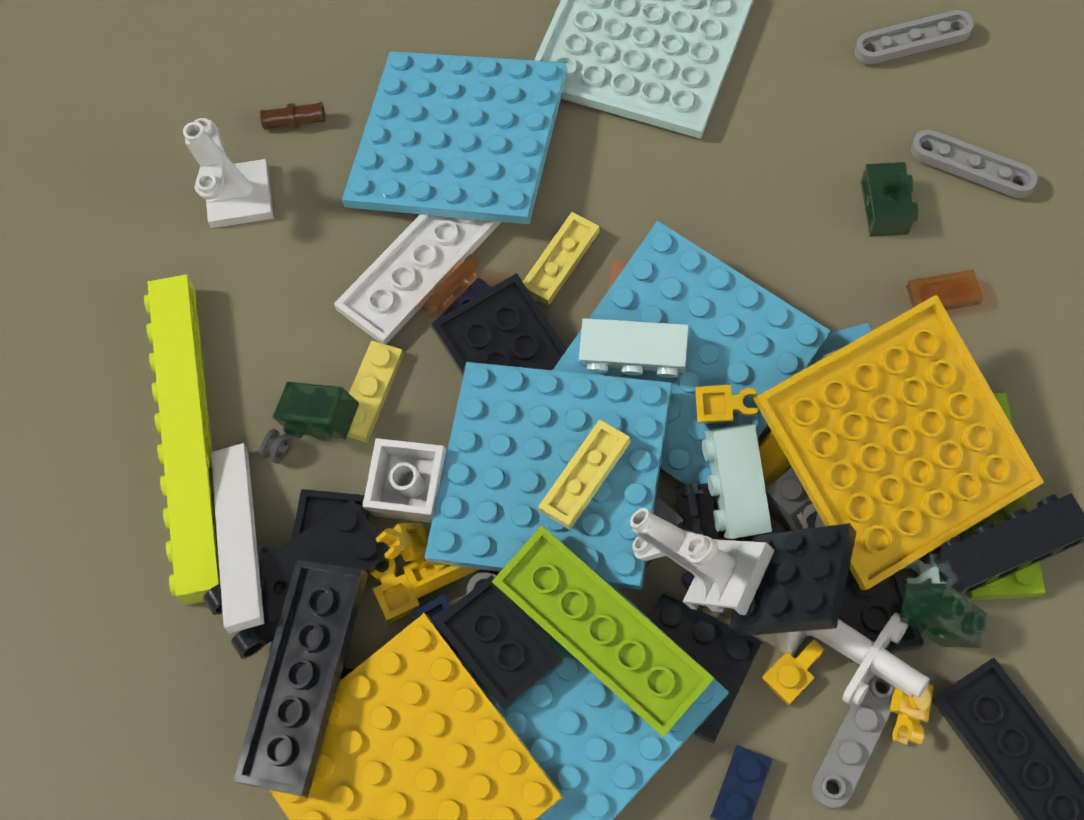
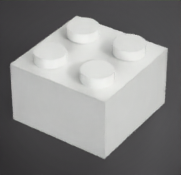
(404, 480)

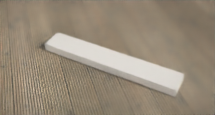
(236, 539)

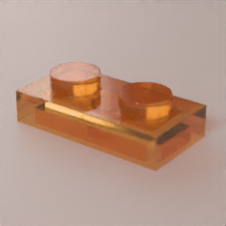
(952, 289)
(443, 297)

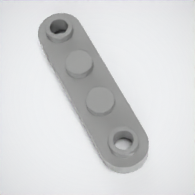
(913, 37)
(973, 163)
(852, 745)

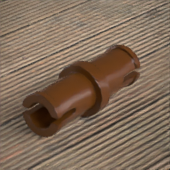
(292, 115)

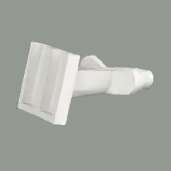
(232, 191)
(724, 570)
(868, 654)

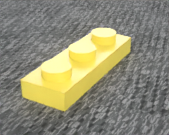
(560, 258)
(373, 386)
(584, 474)

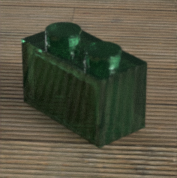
(316, 411)

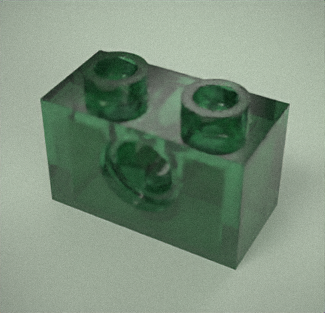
(884, 215)
(943, 615)

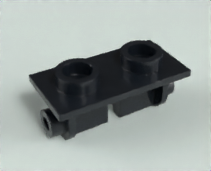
(697, 509)

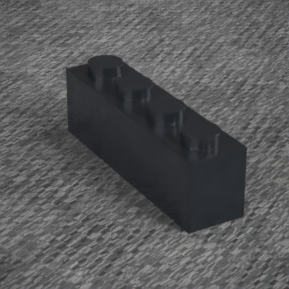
(1012, 545)

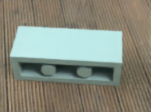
(633, 347)
(737, 481)

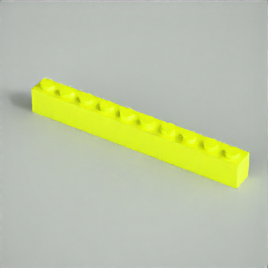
(184, 437)

